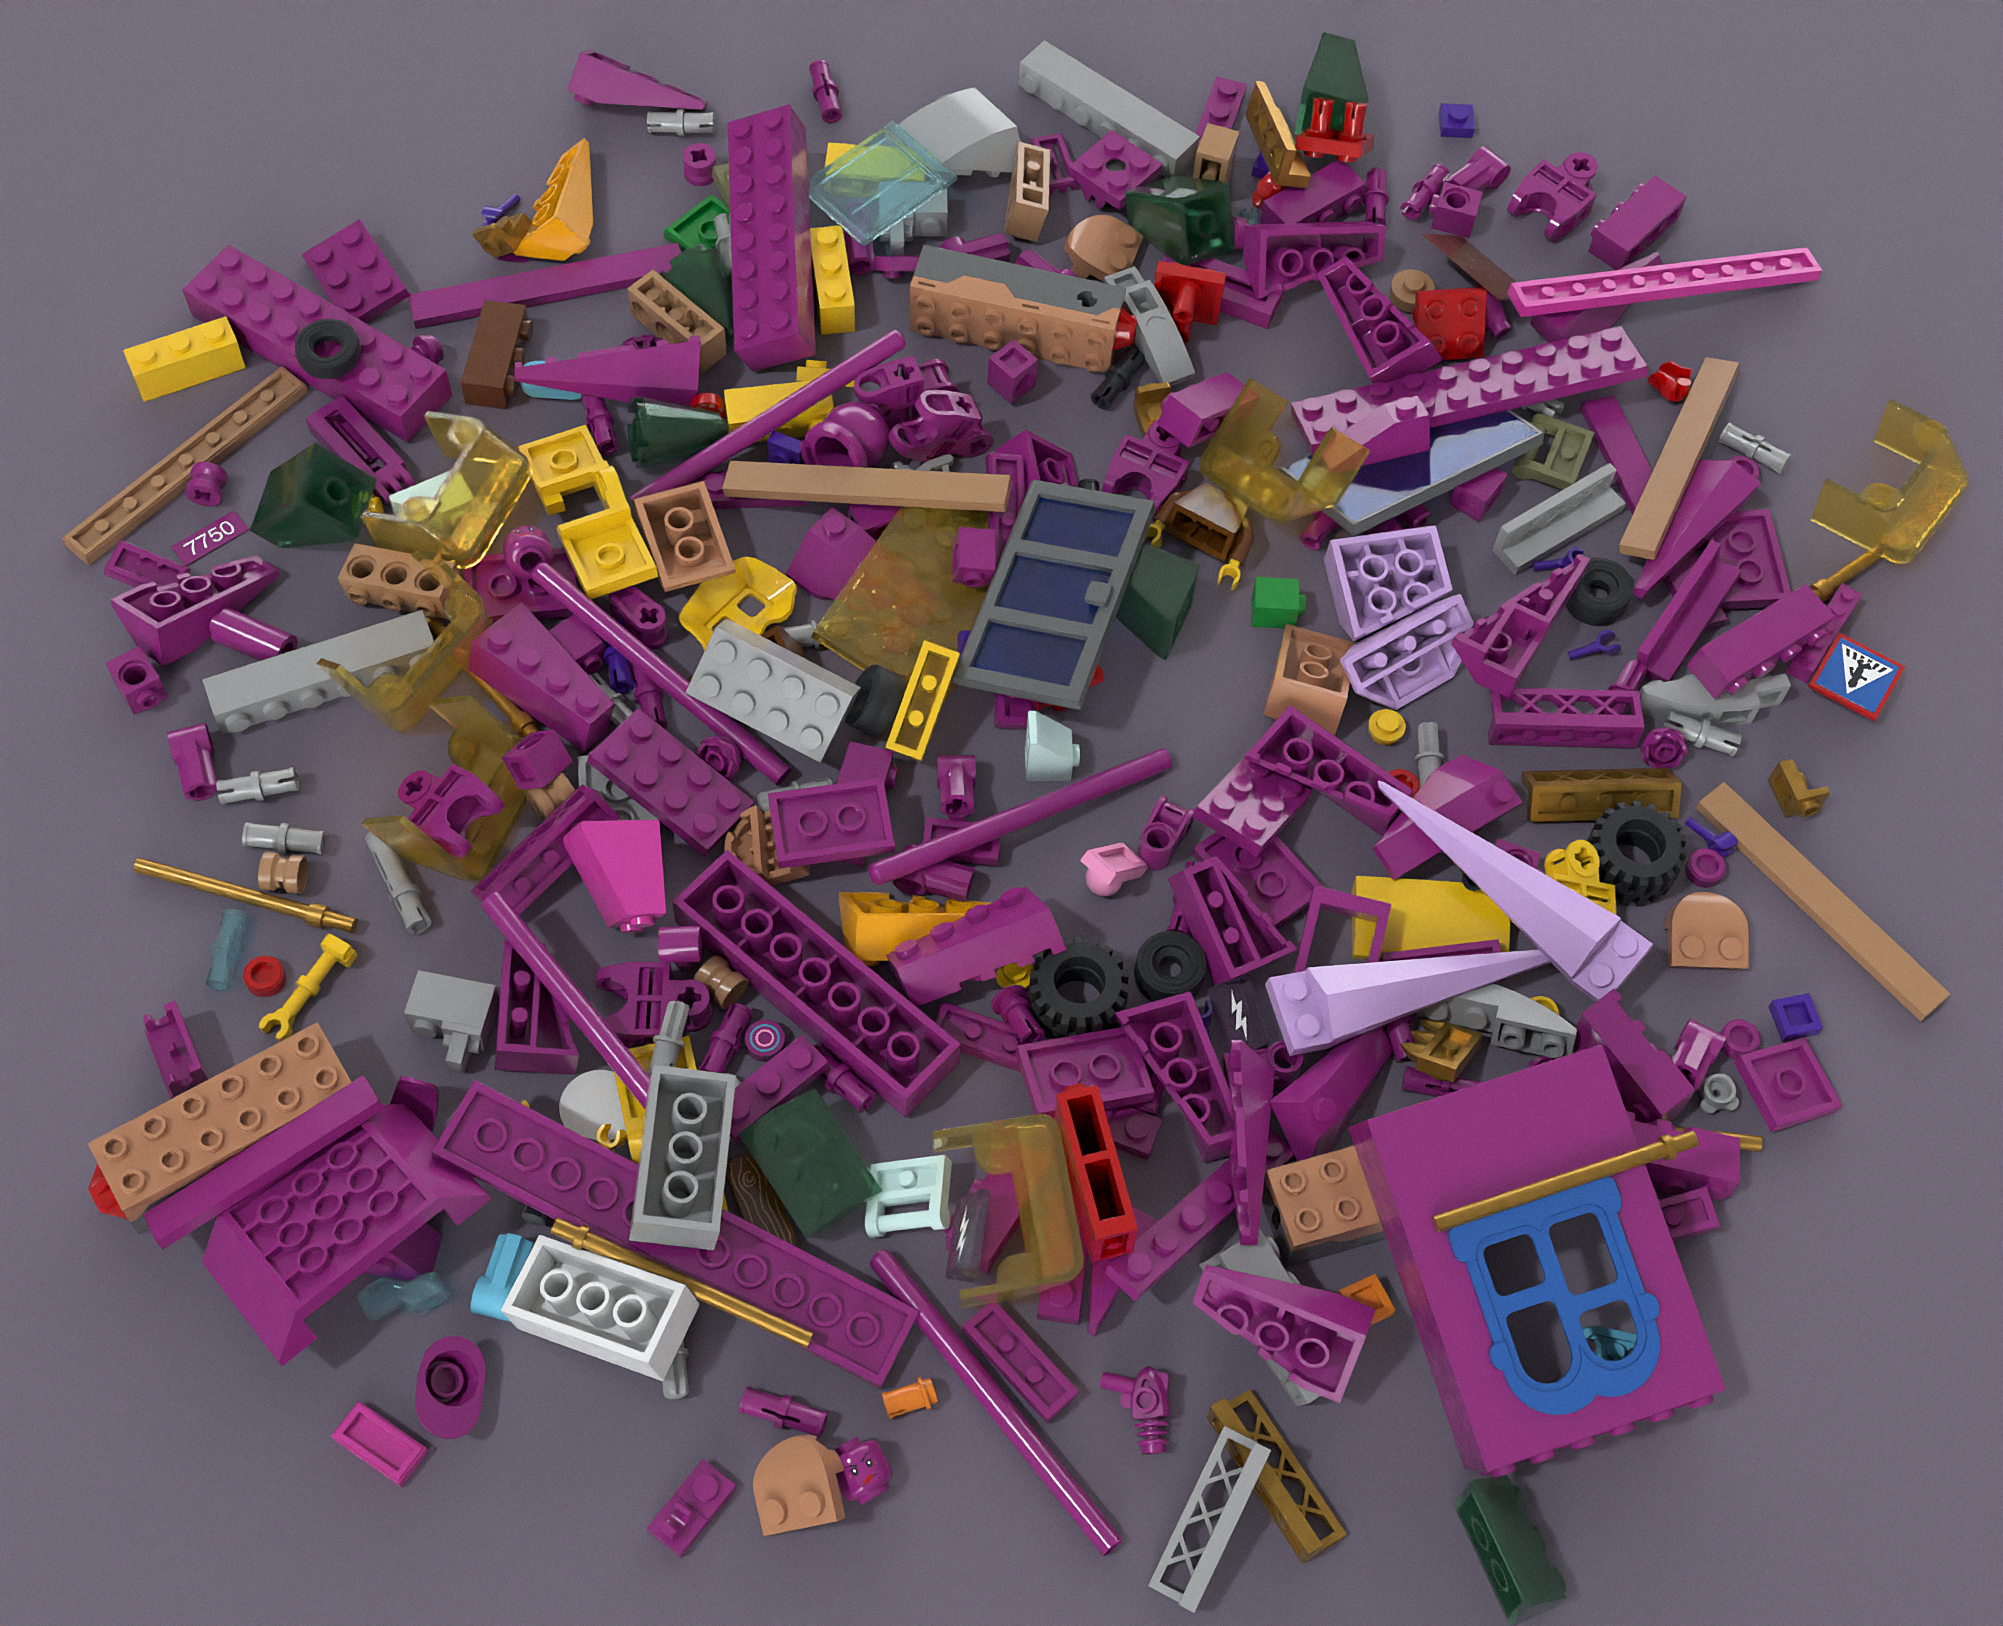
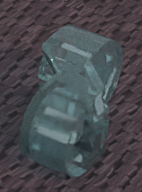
(390, 1295)

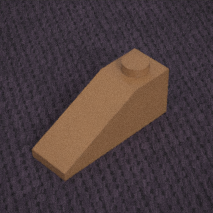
(1028, 192)

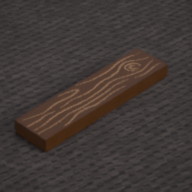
(757, 1198)

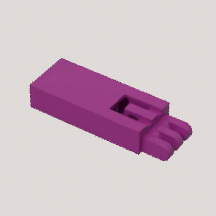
(1238, 294)
(359, 444)

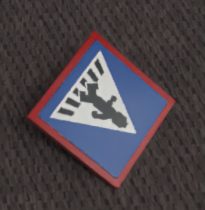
(1856, 676)

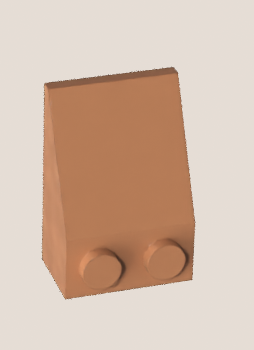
(683, 536)
(1309, 677)

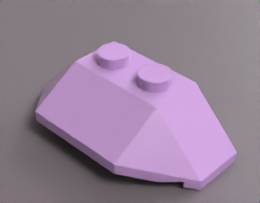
(1408, 654)

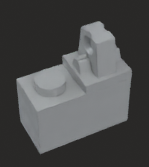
(925, 221)
(454, 1009)

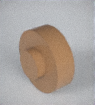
(1404, 288)

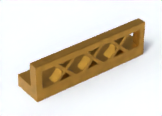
(1275, 139)
(1588, 793)
(1269, 1488)

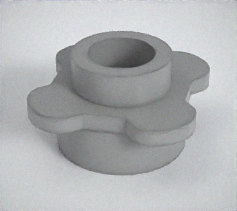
(1724, 1086)

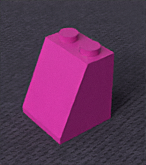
(621, 870)

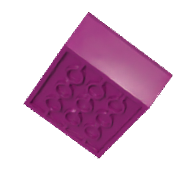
(330, 1222)

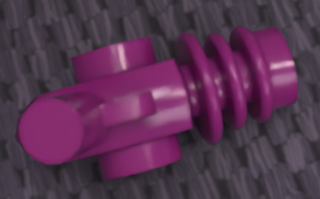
(1148, 1402)

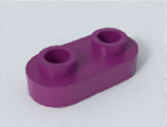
(894, 265)

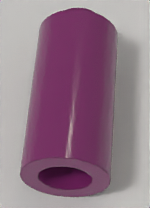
(250, 635)

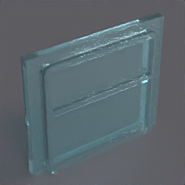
(878, 183)

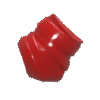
(1265, 189)
(1671, 381)

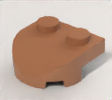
(1102, 246)
(755, 847)
(1707, 933)
(798, 1486)

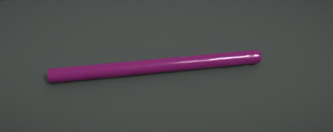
(776, 415)
(658, 671)
(1019, 817)
(568, 995)
(997, 1404)

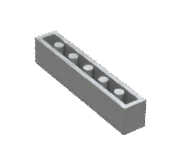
(1106, 107)
(296, 682)

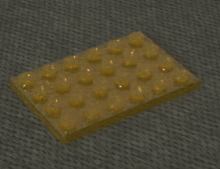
(904, 594)

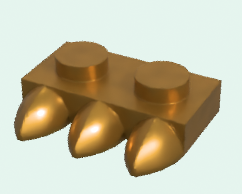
(1442, 1049)

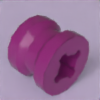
(698, 164)
(206, 484)

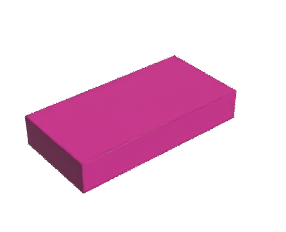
(379, 1443)

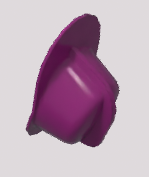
(450, 1387)

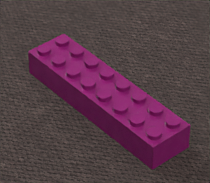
(770, 239)
(269, 311)
(818, 983)

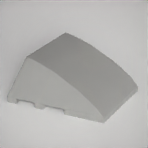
(965, 133)

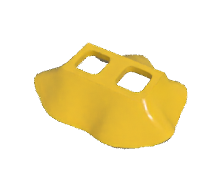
(720, 599)

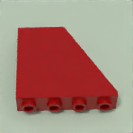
(1095, 1173)

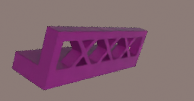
(1687, 615)
(1567, 725)
(542, 854)

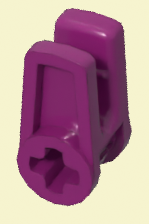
(641, 616)

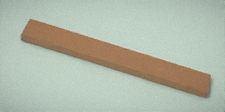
(1679, 459)
(172, 473)
(868, 486)
(1824, 902)

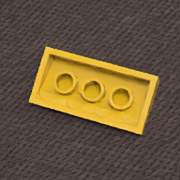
(1427, 915)

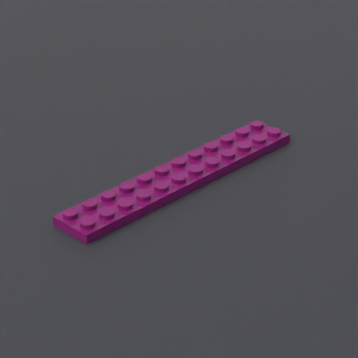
(596, 1187)

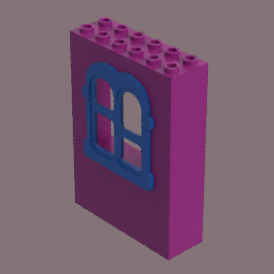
(1494, 1142)

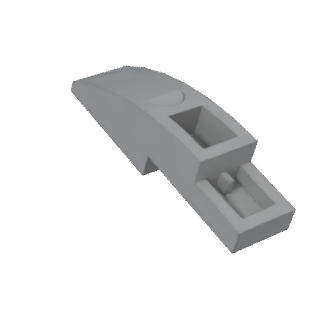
(1155, 329)
(1692, 699)
(1512, 1019)

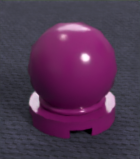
(847, 437)

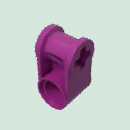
(1166, 828)

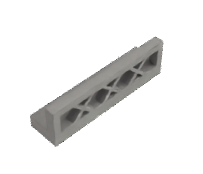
(1558, 520)
(1221, 1534)

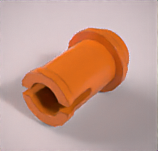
(909, 1398)

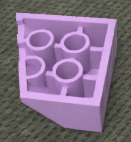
(1385, 577)

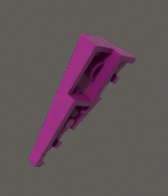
(1585, 321)
(620, 373)
(1709, 501)
(1505, 643)
(1250, 1092)

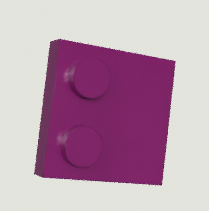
(1787, 1084)

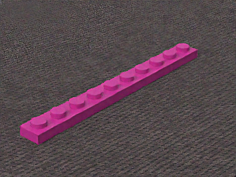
(1663, 281)

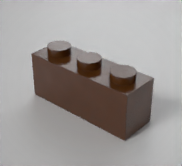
(493, 354)

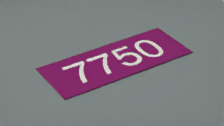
(209, 538)

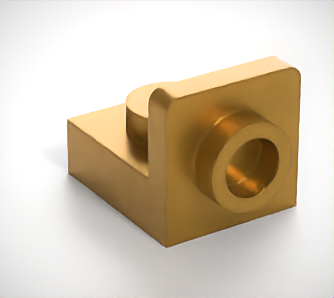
(504, 235)
(1148, 403)
(1792, 792)

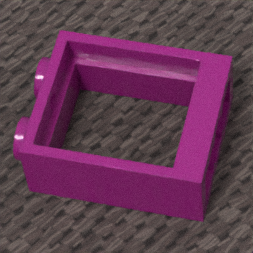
(1348, 905)

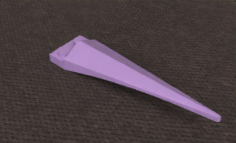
(1574, 933)
(1347, 1000)

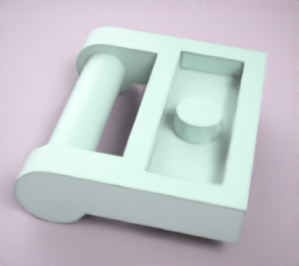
(909, 1183)

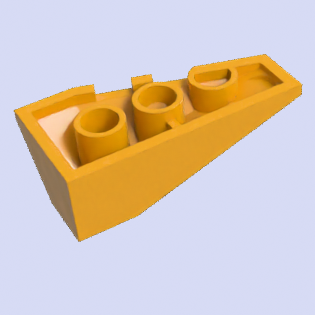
(563, 210)
(877, 924)

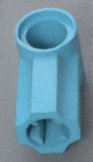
(503, 1269)

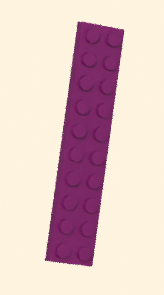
(1484, 384)

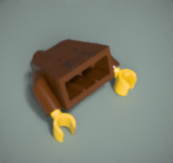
(1210, 522)

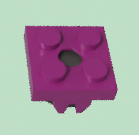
(1113, 168)

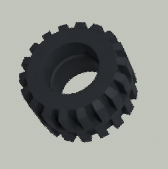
(1650, 833)
(1078, 963)

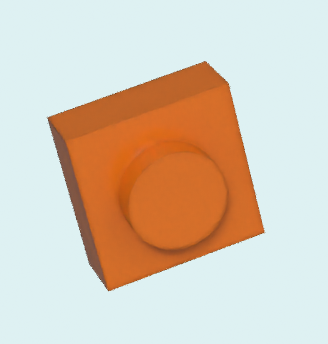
(1370, 1293)

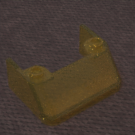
(1245, 450)
(470, 502)
(1902, 520)
(404, 701)
(476, 747)
(1036, 1158)

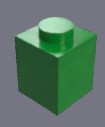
(1276, 602)

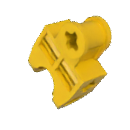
(1580, 878)

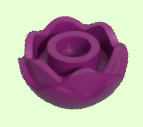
(720, 755)
(1667, 757)

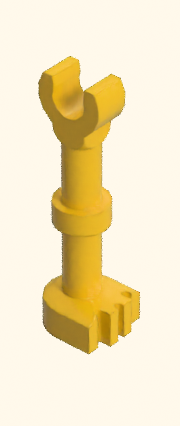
(333, 951)

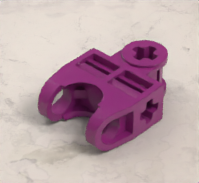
(1558, 193)
(901, 392)
(946, 426)
(1148, 466)
(448, 805)
(648, 1000)

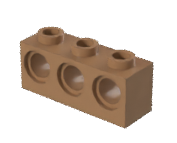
(675, 317)
(392, 581)

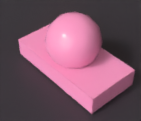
(1111, 867)

